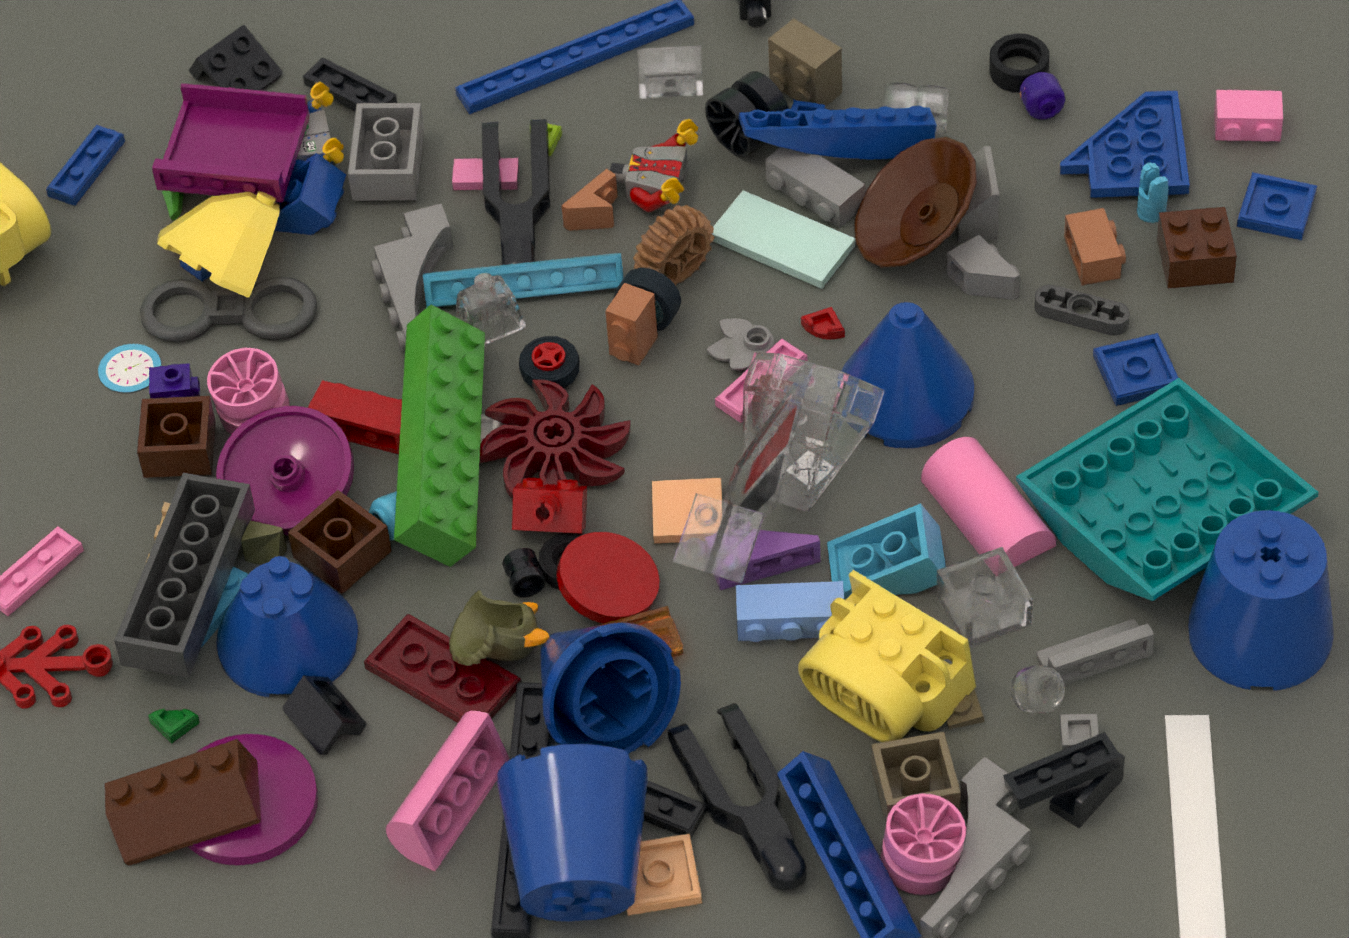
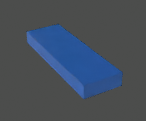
(85, 165)

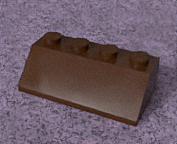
(183, 802)

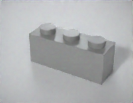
(815, 184)

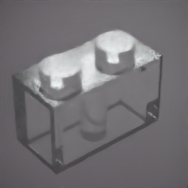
(670, 72)

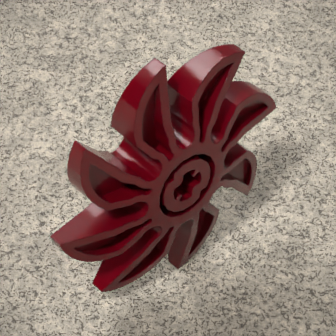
(554, 438)

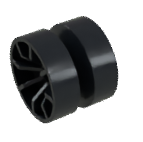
(747, 94)

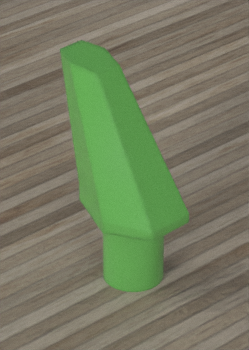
(174, 203)

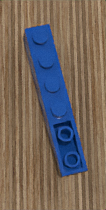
(842, 133)

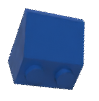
(311, 197)

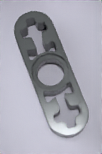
(1057, 312)

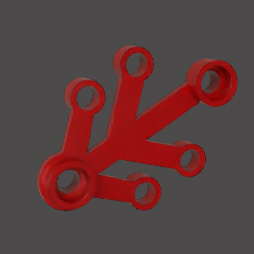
(39, 663)

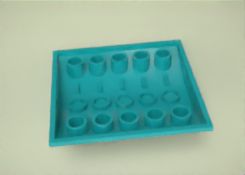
(1157, 489)

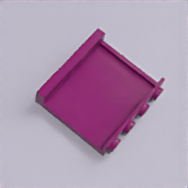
(233, 142)

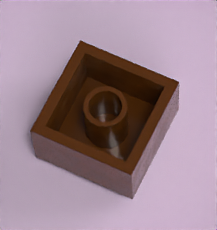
(1196, 247)
(176, 436)
(340, 541)

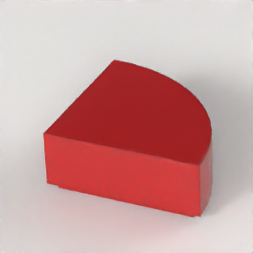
(823, 324)

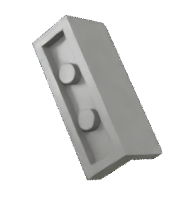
(1099, 651)

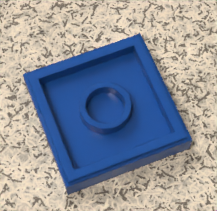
(1277, 206)
(1134, 368)

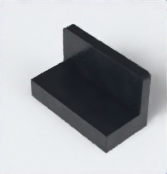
(322, 712)
(1082, 800)

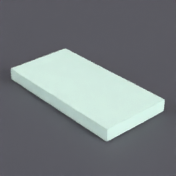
(782, 239)

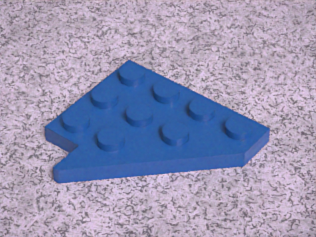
(1139, 134)

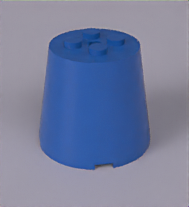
(1264, 603)
(574, 829)

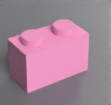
(1248, 115)

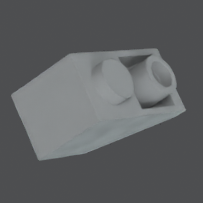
(982, 270)

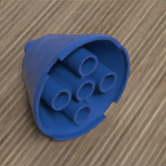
(285, 628)

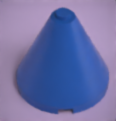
(921, 375)
(608, 686)

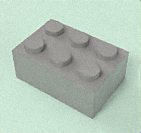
(386, 152)

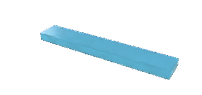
(531, 278)

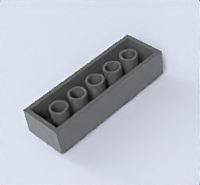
(185, 575)

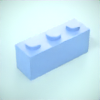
(784, 609)

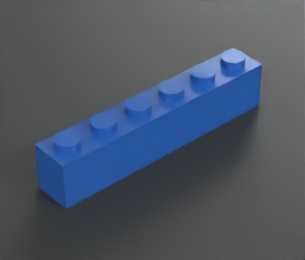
(846, 849)

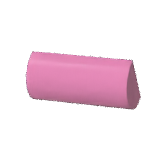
(985, 502)
(448, 791)

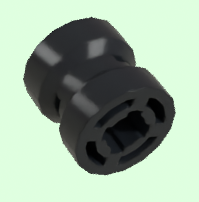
(523, 571)

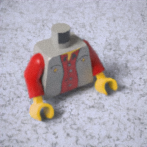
(659, 171)

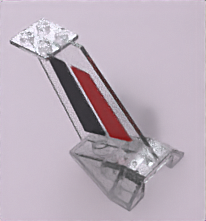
(796, 438)

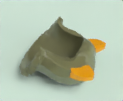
(495, 631)

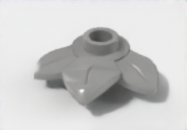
(740, 343)

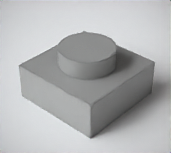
(1077, 728)

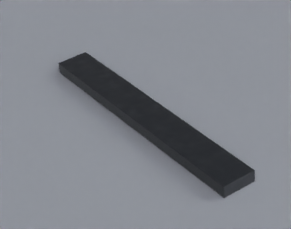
(527, 738)

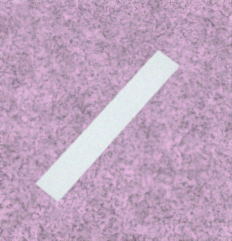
(1195, 827)

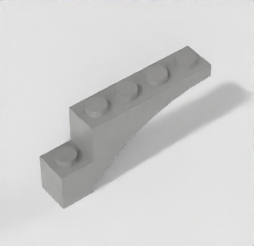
(404, 261)
(990, 849)

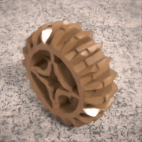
(676, 243)

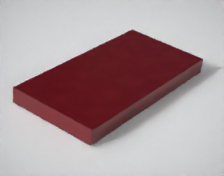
(421, 665)

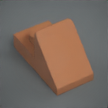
(592, 204)

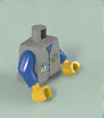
(317, 133)

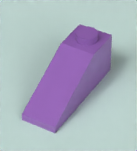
(777, 554)

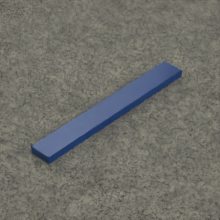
(574, 56)

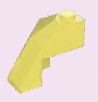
(225, 237)

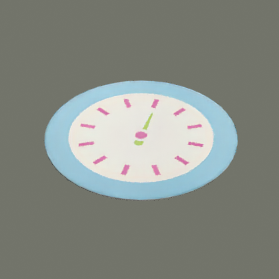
(127, 367)

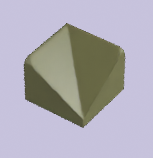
(262, 542)

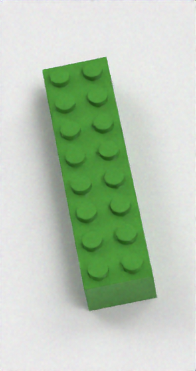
(440, 436)

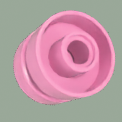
(245, 385)
(923, 843)

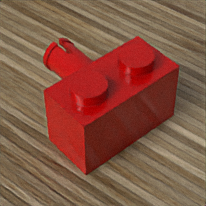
(549, 506)

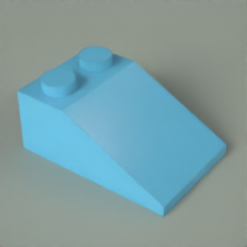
(893, 552)

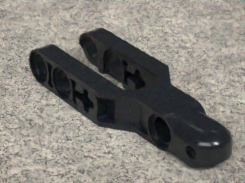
(516, 220)
(757, 824)

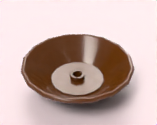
(915, 202)

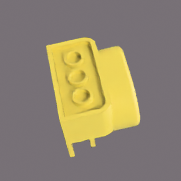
(885, 664)

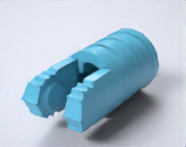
(1152, 193)

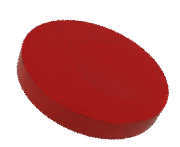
(607, 577)

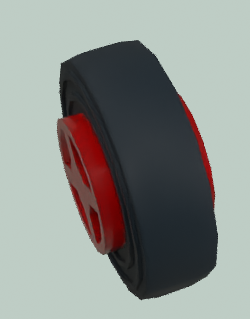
(551, 351)

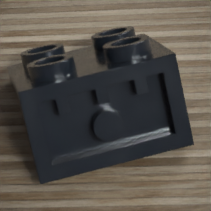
(237, 63)

